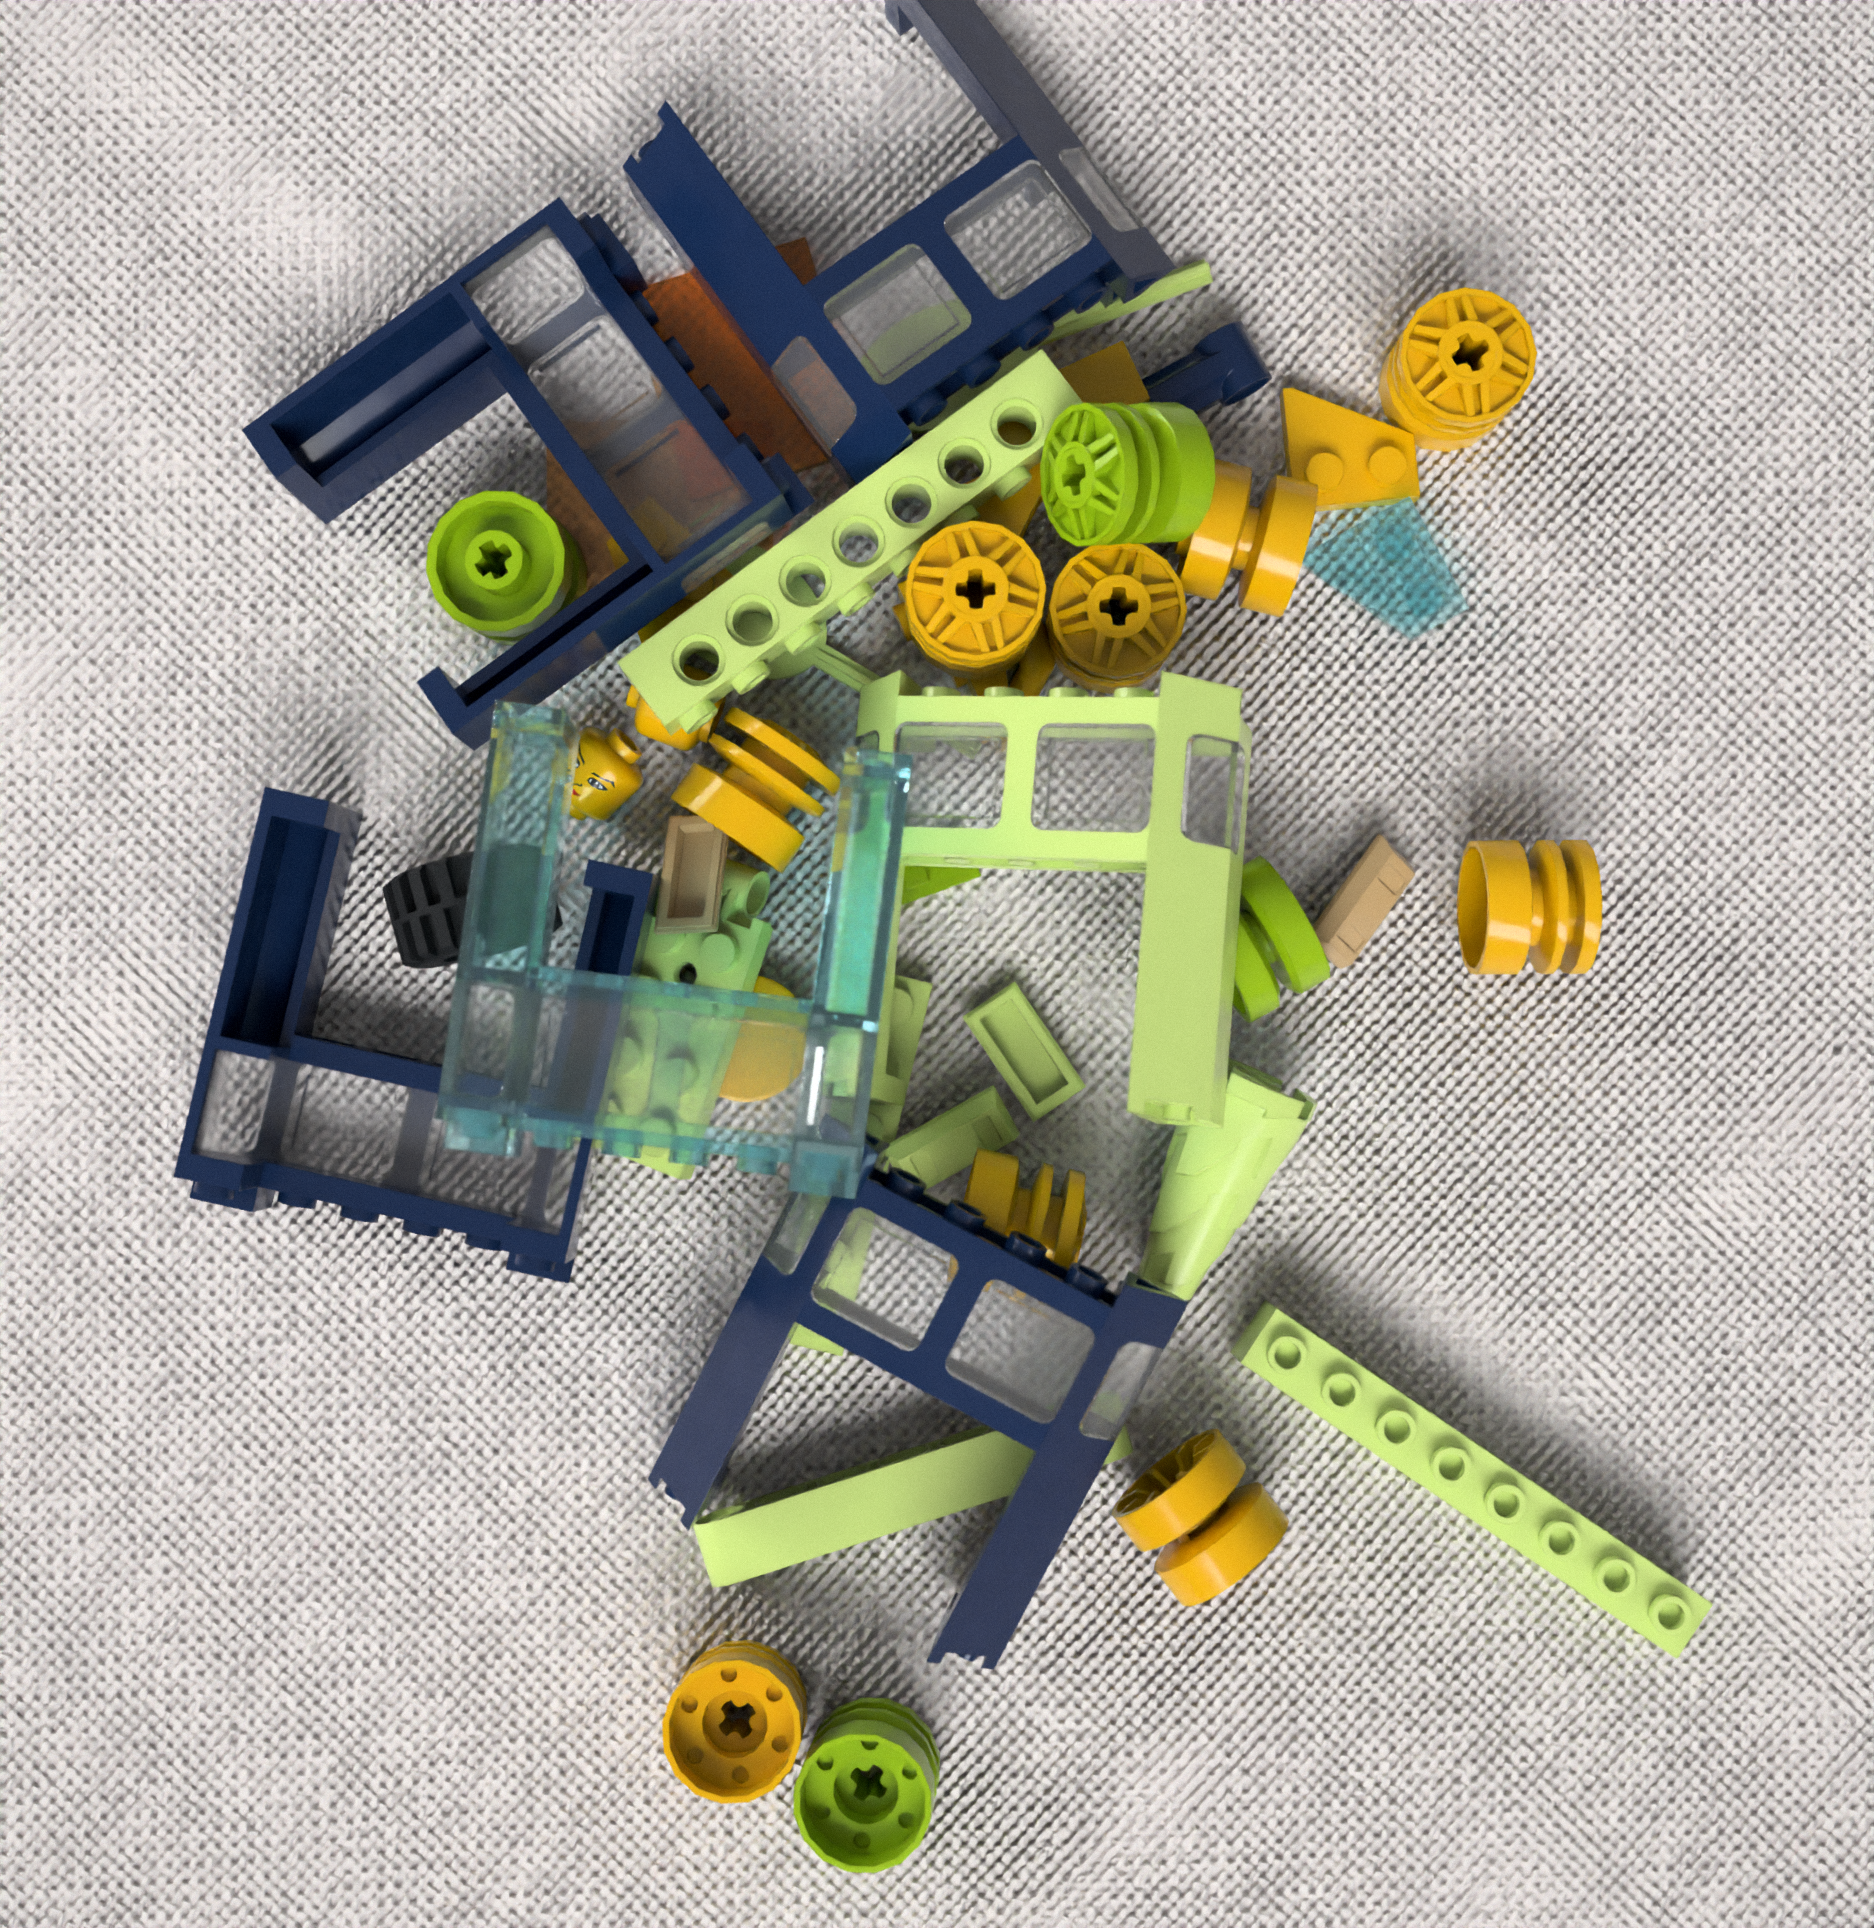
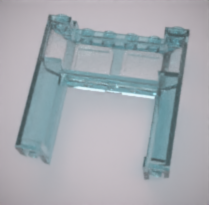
(656, 1056)

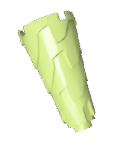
(1218, 1177)

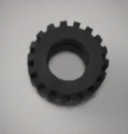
(429, 910)

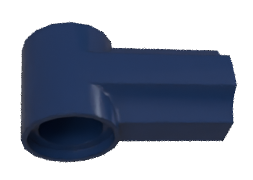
(1219, 370)

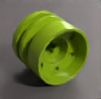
(1127, 473)
(861, 1820)

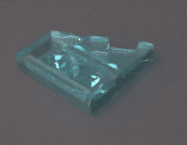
(1391, 571)

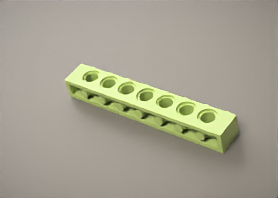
(1028, 394)
(1471, 1479)

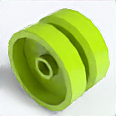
(498, 534)
(1271, 941)

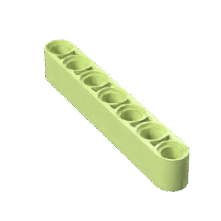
(864, 1502)

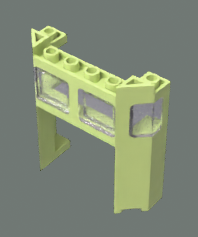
(1093, 790)

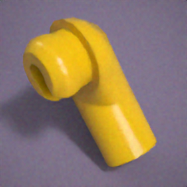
(1035, 665)

